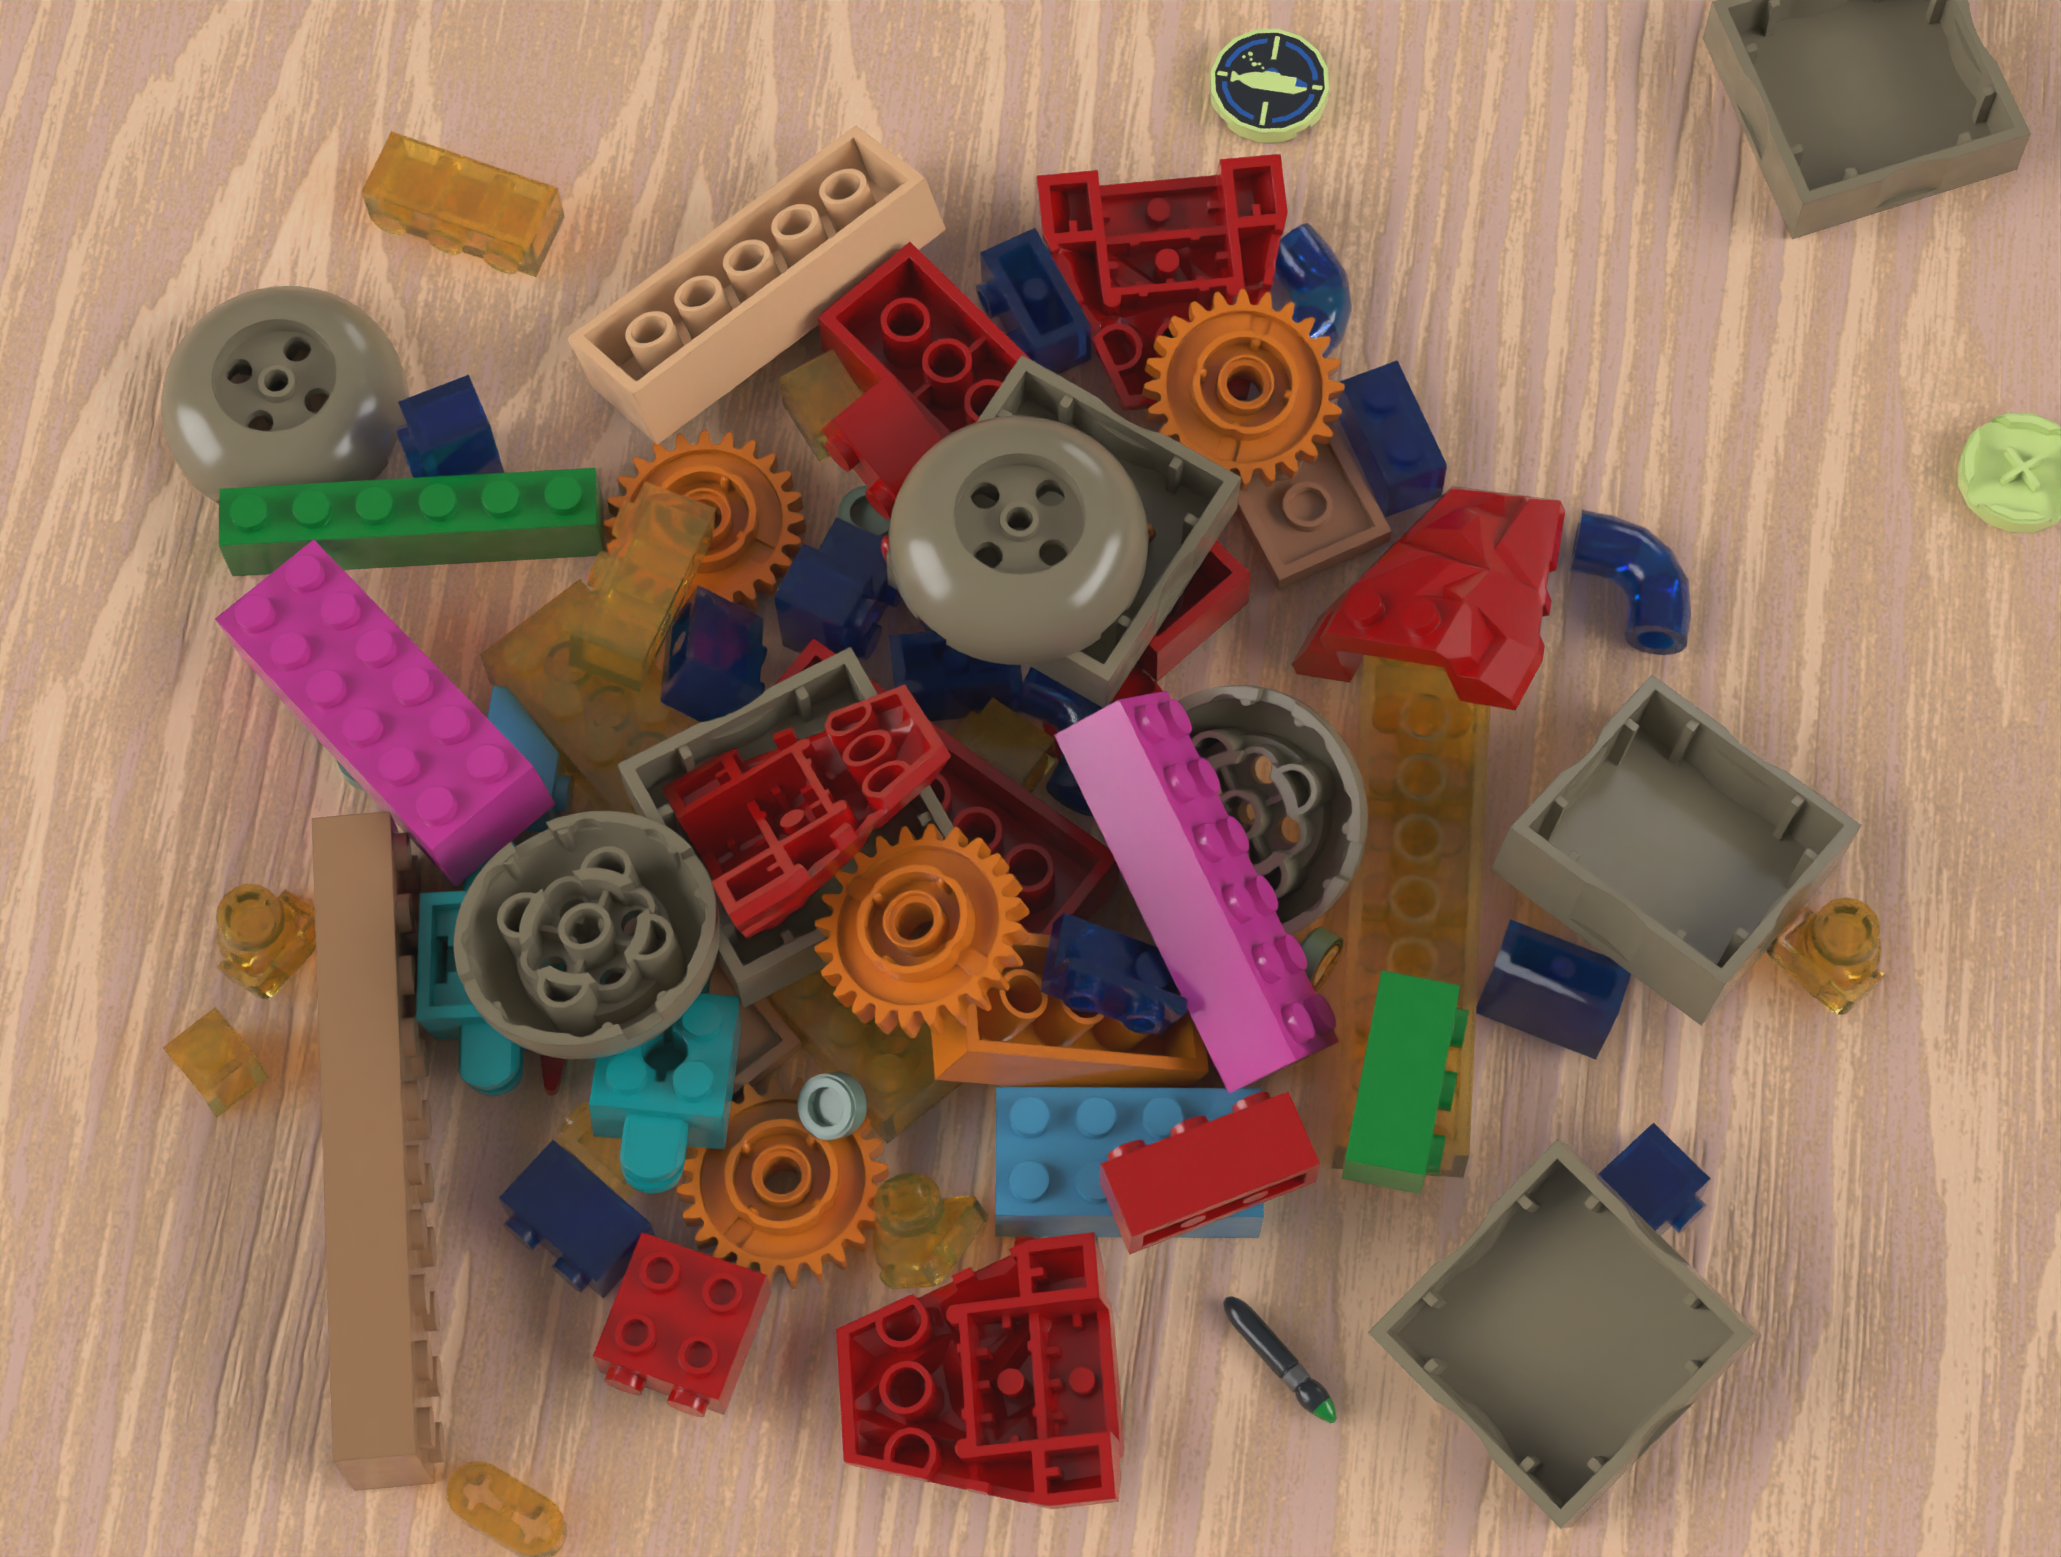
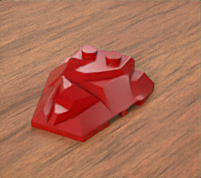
(1158, 246)
(1451, 595)
(804, 810)
(993, 1380)

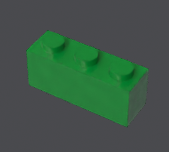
(1405, 1083)

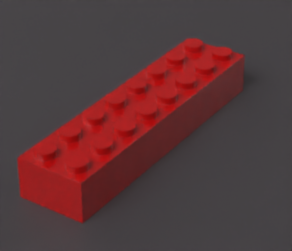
(950, 365)

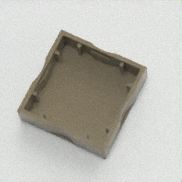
(1863, 102)
(1182, 498)
(803, 702)
(1675, 849)
(1564, 1334)

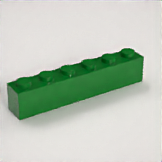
(415, 520)

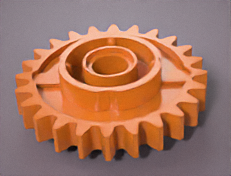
(1252, 346)
(751, 504)
(948, 967)
(792, 1228)

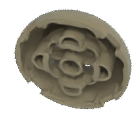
(259, 337)
(1022, 606)
(1312, 784)
(568, 904)

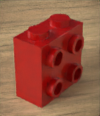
(681, 1326)

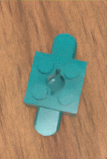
(444, 1009)
(670, 1092)

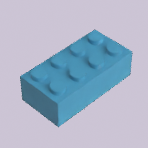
(1059, 1136)

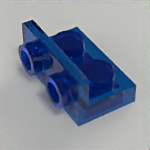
(1111, 976)

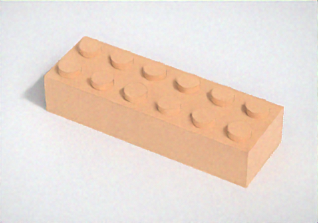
(754, 283)

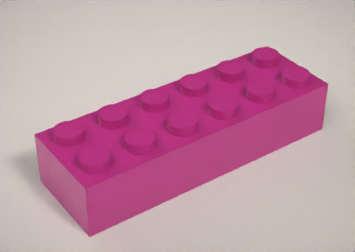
(386, 712)
(1198, 888)

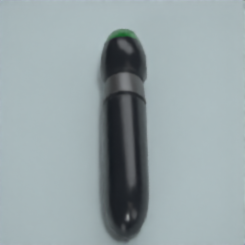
(1280, 1359)

